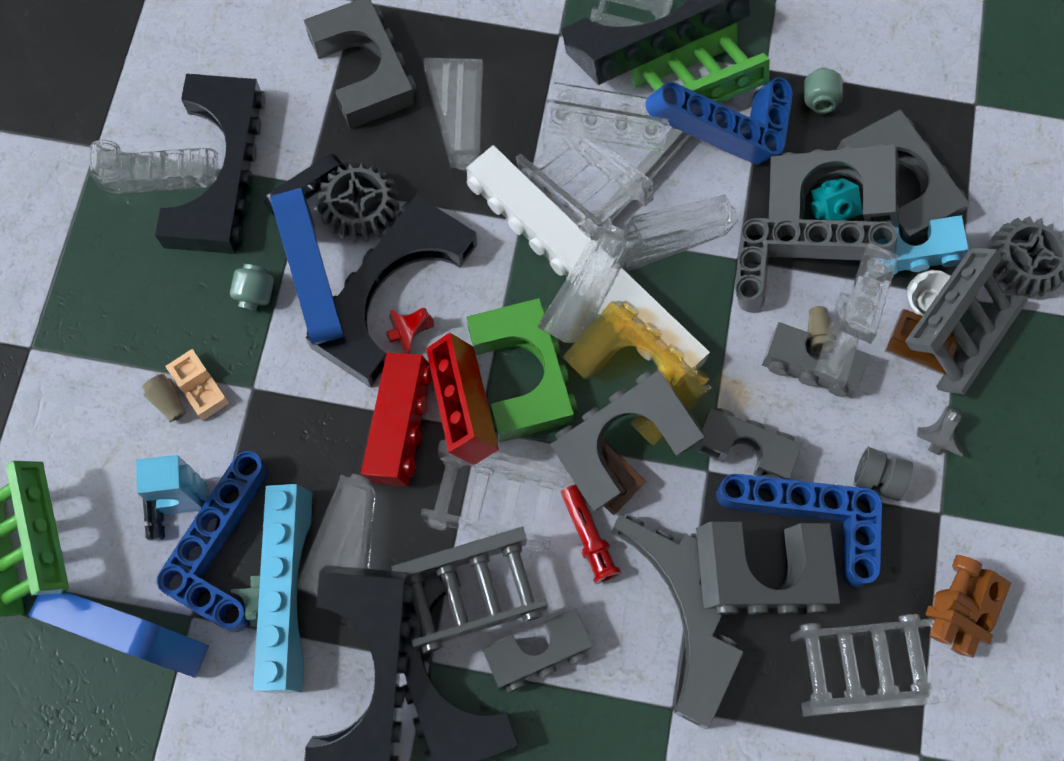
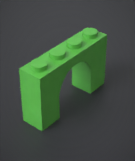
(549, 402)

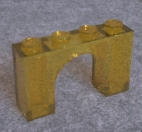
(621, 327)

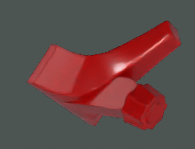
(408, 326)

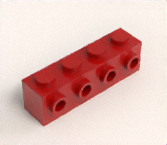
(462, 399)
(397, 420)

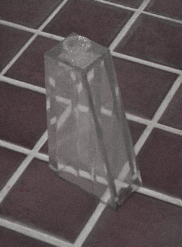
(457, 102)
(677, 229)
(587, 285)
(344, 532)

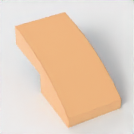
(197, 385)

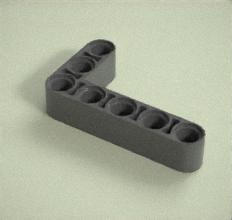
(800, 247)

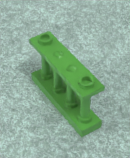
(721, 83)
(38, 538)

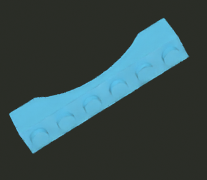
(278, 644)

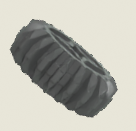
(335, 203)
(1044, 251)

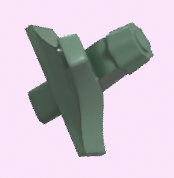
(251, 599)

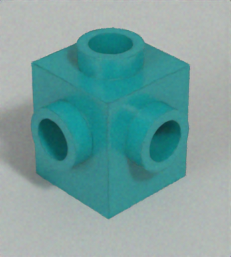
(836, 200)

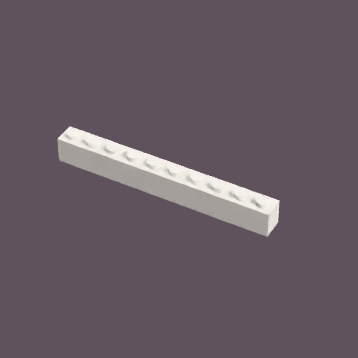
(562, 243)

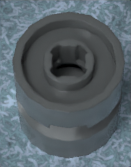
(885, 474)

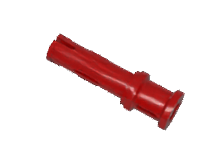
(593, 544)

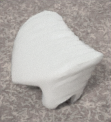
(925, 288)

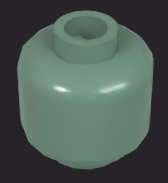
(823, 90)
(251, 286)

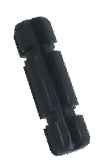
(154, 530)

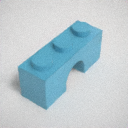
(945, 246)
(171, 484)

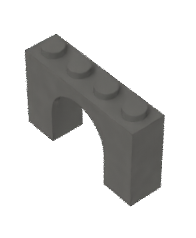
(361, 26)
(873, 167)
(938, 194)
(582, 447)
(731, 586)

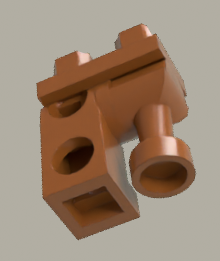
(968, 607)

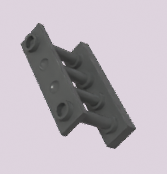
(948, 308)
(446, 564)

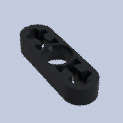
(309, 179)

